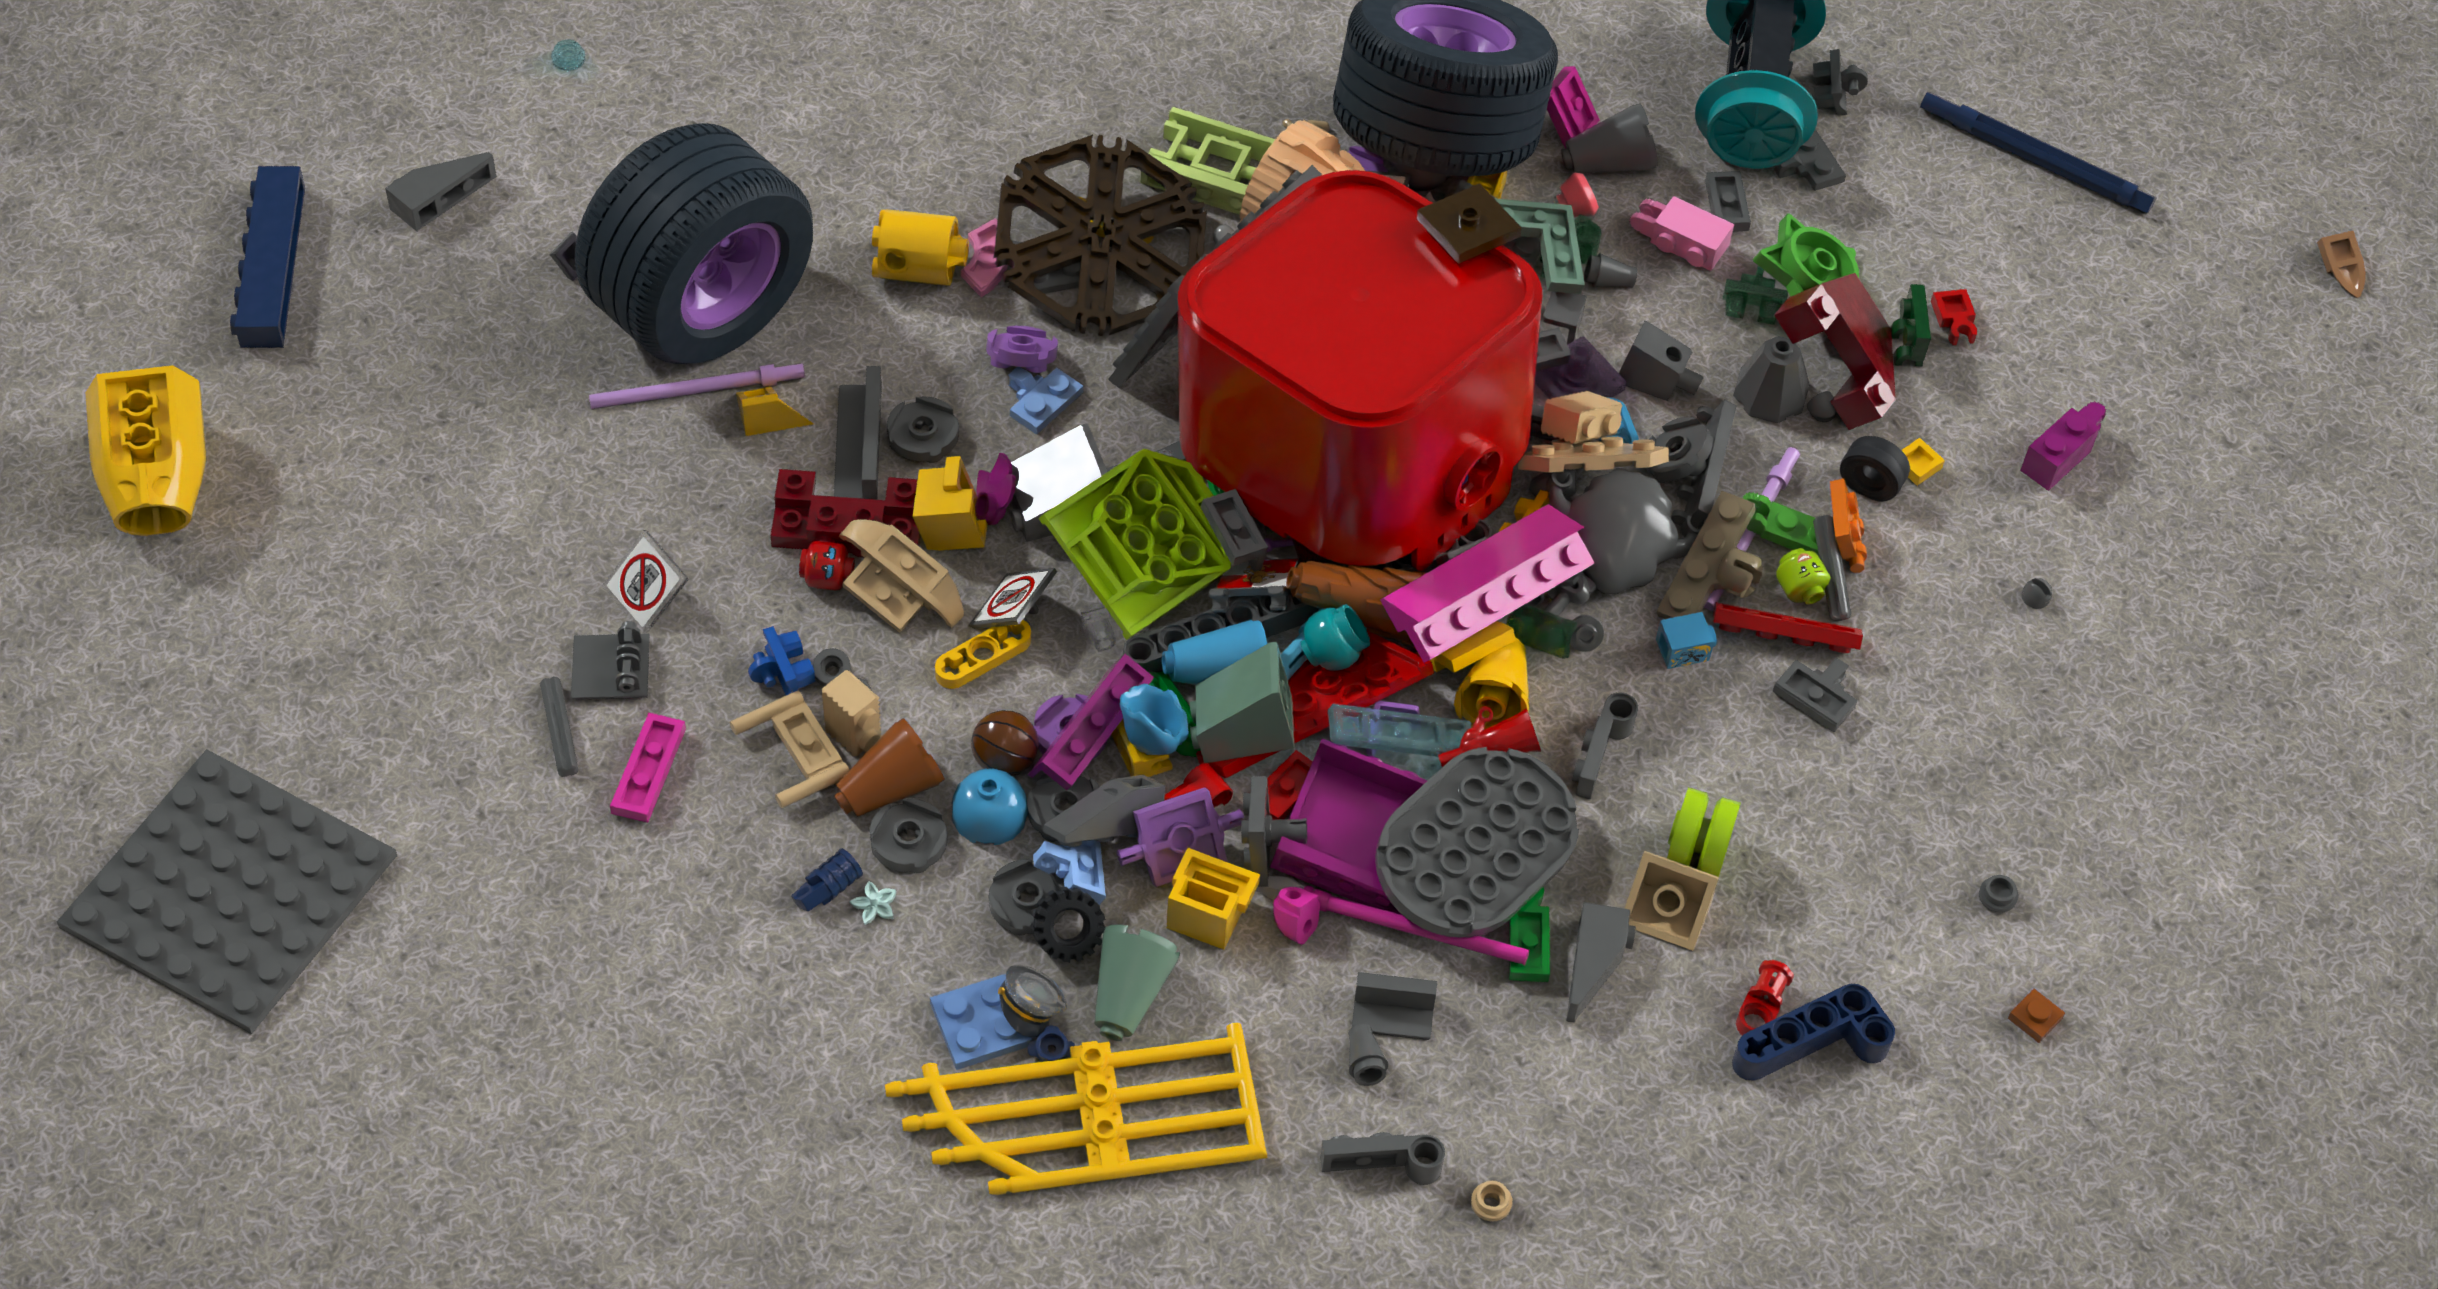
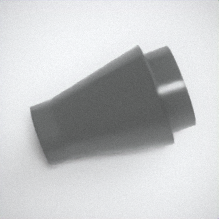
(1608, 272)
(1366, 1058)

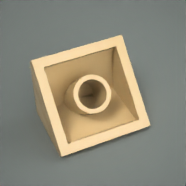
(1670, 900)

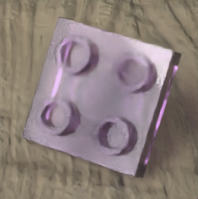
(1584, 372)

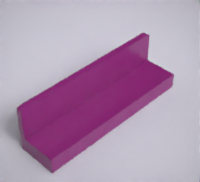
(1090, 724)

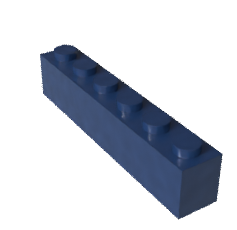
(269, 257)

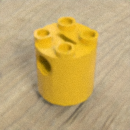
(918, 247)

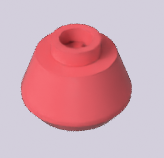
(1578, 193)

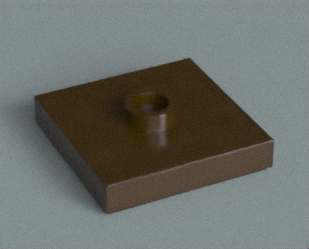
(1469, 223)

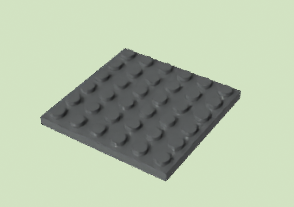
(1162, 322)
(228, 890)

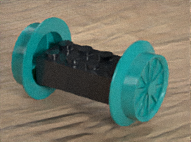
(1755, 110)

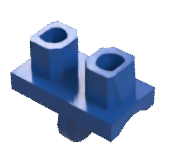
(779, 650)

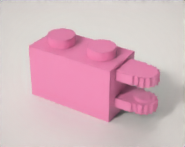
(1684, 230)

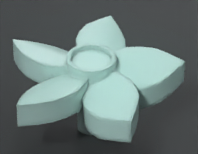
(875, 903)

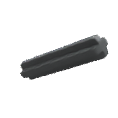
(1831, 557)
(559, 726)

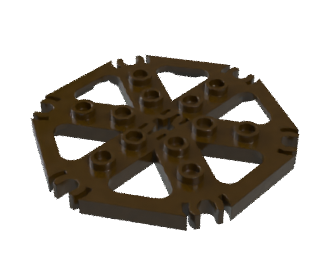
(1075, 231)

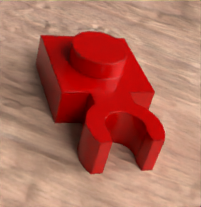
(1955, 311)

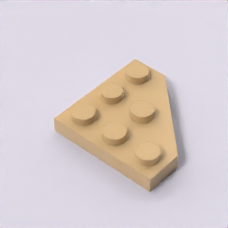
(1594, 455)

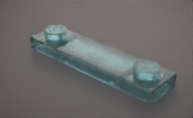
(1394, 730)

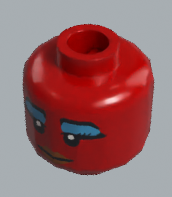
(825, 565)

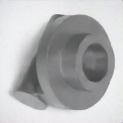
(1588, 633)

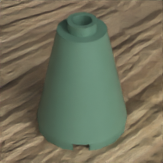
(1130, 978)

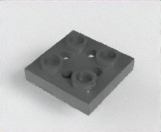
(1262, 831)

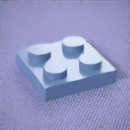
(975, 1023)

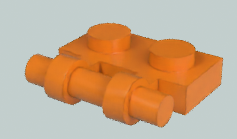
(1848, 525)

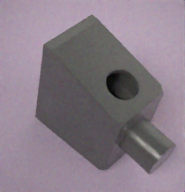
(1658, 364)

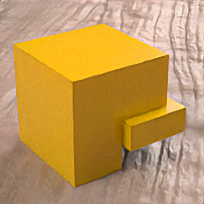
(947, 508)
(1209, 897)

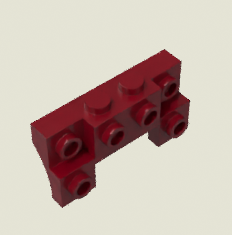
(808, 517)

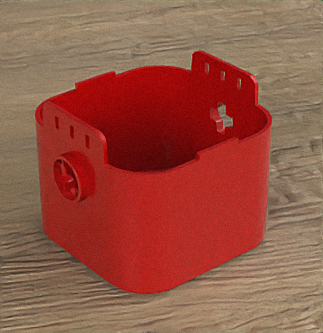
(1357, 372)

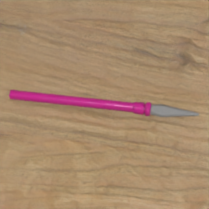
(1396, 921)

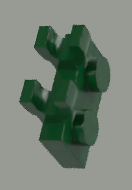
(1914, 326)

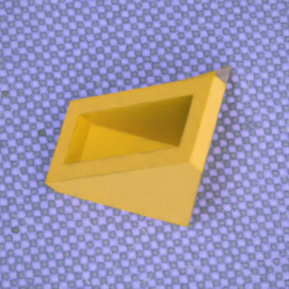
(766, 413)

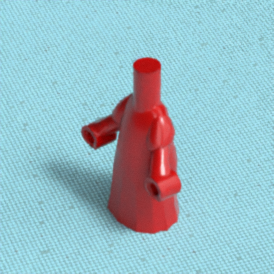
(1511, 733)

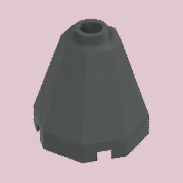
(1773, 381)

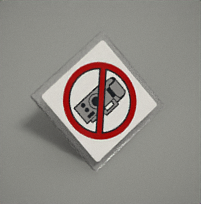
(645, 582)

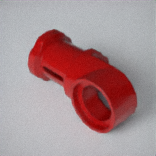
(1754, 1000)

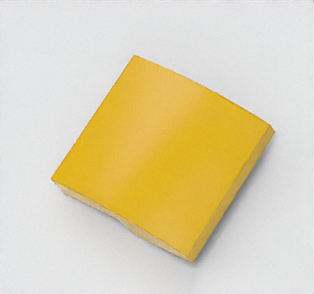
(1474, 647)

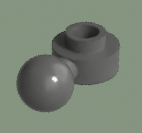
(829, 658)

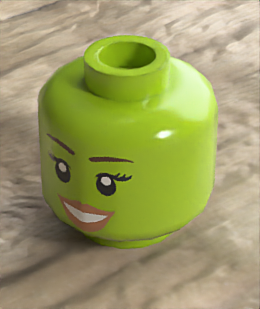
(1802, 576)

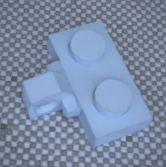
(1041, 397)
(1078, 865)

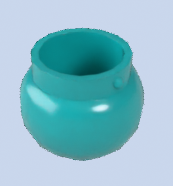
(1334, 638)

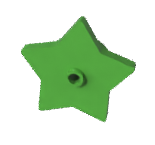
(1805, 257)

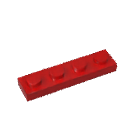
(1803, 631)

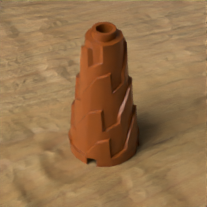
(1357, 586)

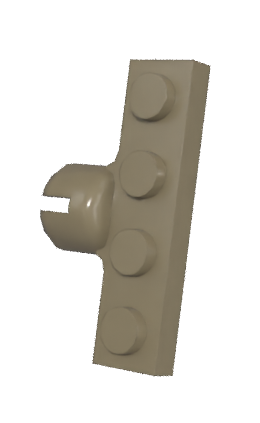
(1715, 560)

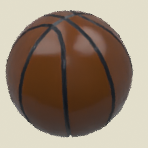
(1005, 742)

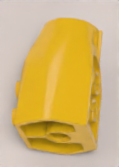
(147, 447)

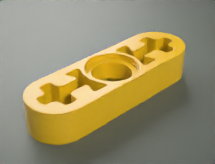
(978, 667)

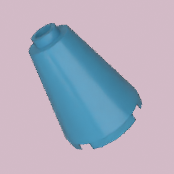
(1208, 653)

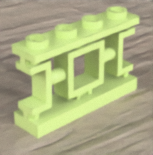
(1217, 138)

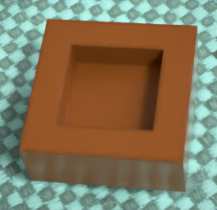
(2036, 1015)

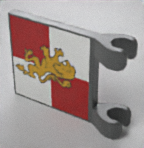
(1242, 581)

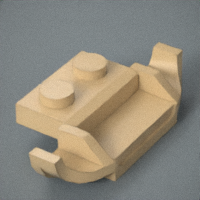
(898, 576)

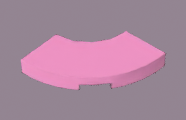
(982, 271)

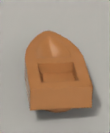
(2344, 259)

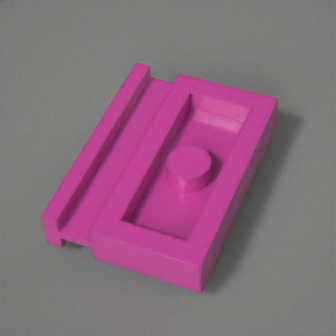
(1570, 105)

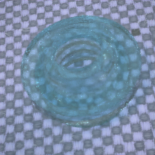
(568, 55)

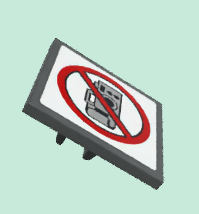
(1013, 599)

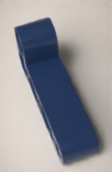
(1808, 1038)

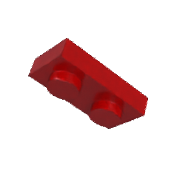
(1286, 784)

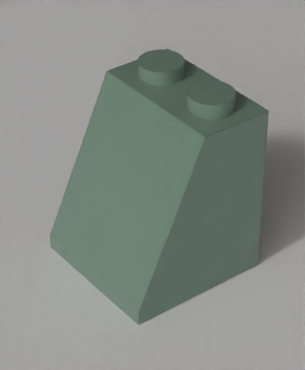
(1244, 708)

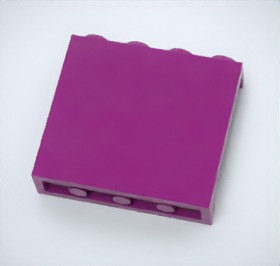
(1346, 809)

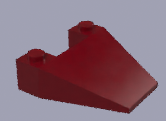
(1860, 337)

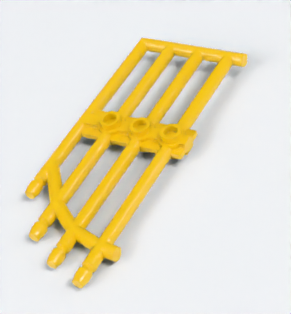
(1100, 1113)

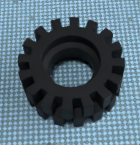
(1048, 911)

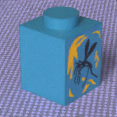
(1685, 640)

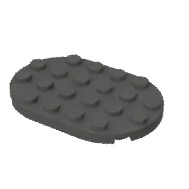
(1476, 842)

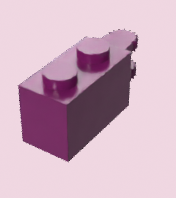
(2063, 445)

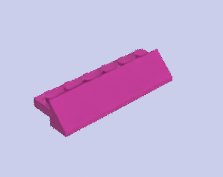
(1488, 581)

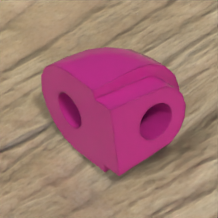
(1296, 913)

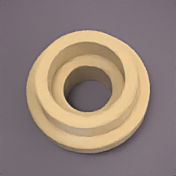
(1494, 1190)

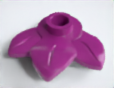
(995, 491)

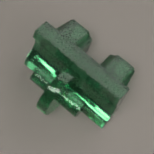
(1753, 291)
(1542, 630)

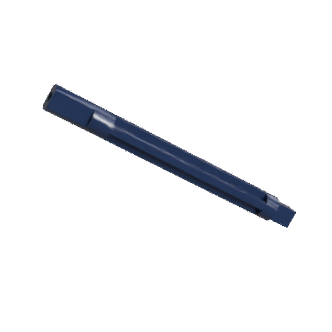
(2040, 153)

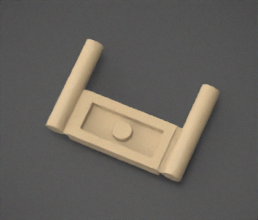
(804, 741)

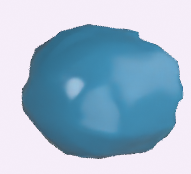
(1153, 719)

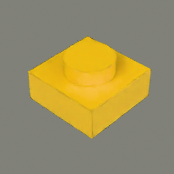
(1922, 460)

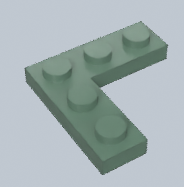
(1557, 238)

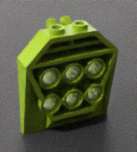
(1141, 538)

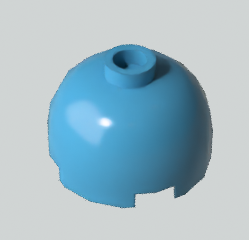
(989, 807)

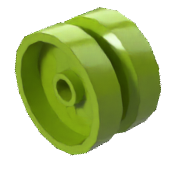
(1702, 835)

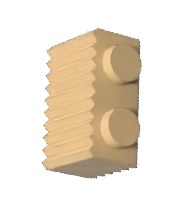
(1581, 417)
(851, 713)

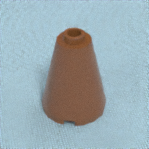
(888, 772)

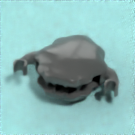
(1623, 527)

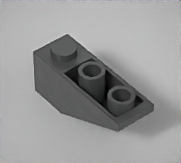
(1106, 811)

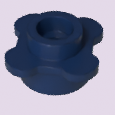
(1050, 1037)

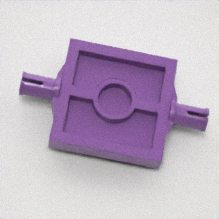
(1174, 826)

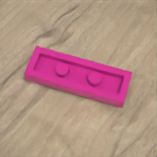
(648, 767)

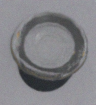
(1030, 1000)

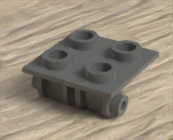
(611, 664)

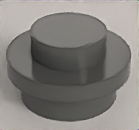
(1998, 893)

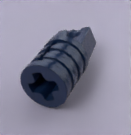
(828, 880)

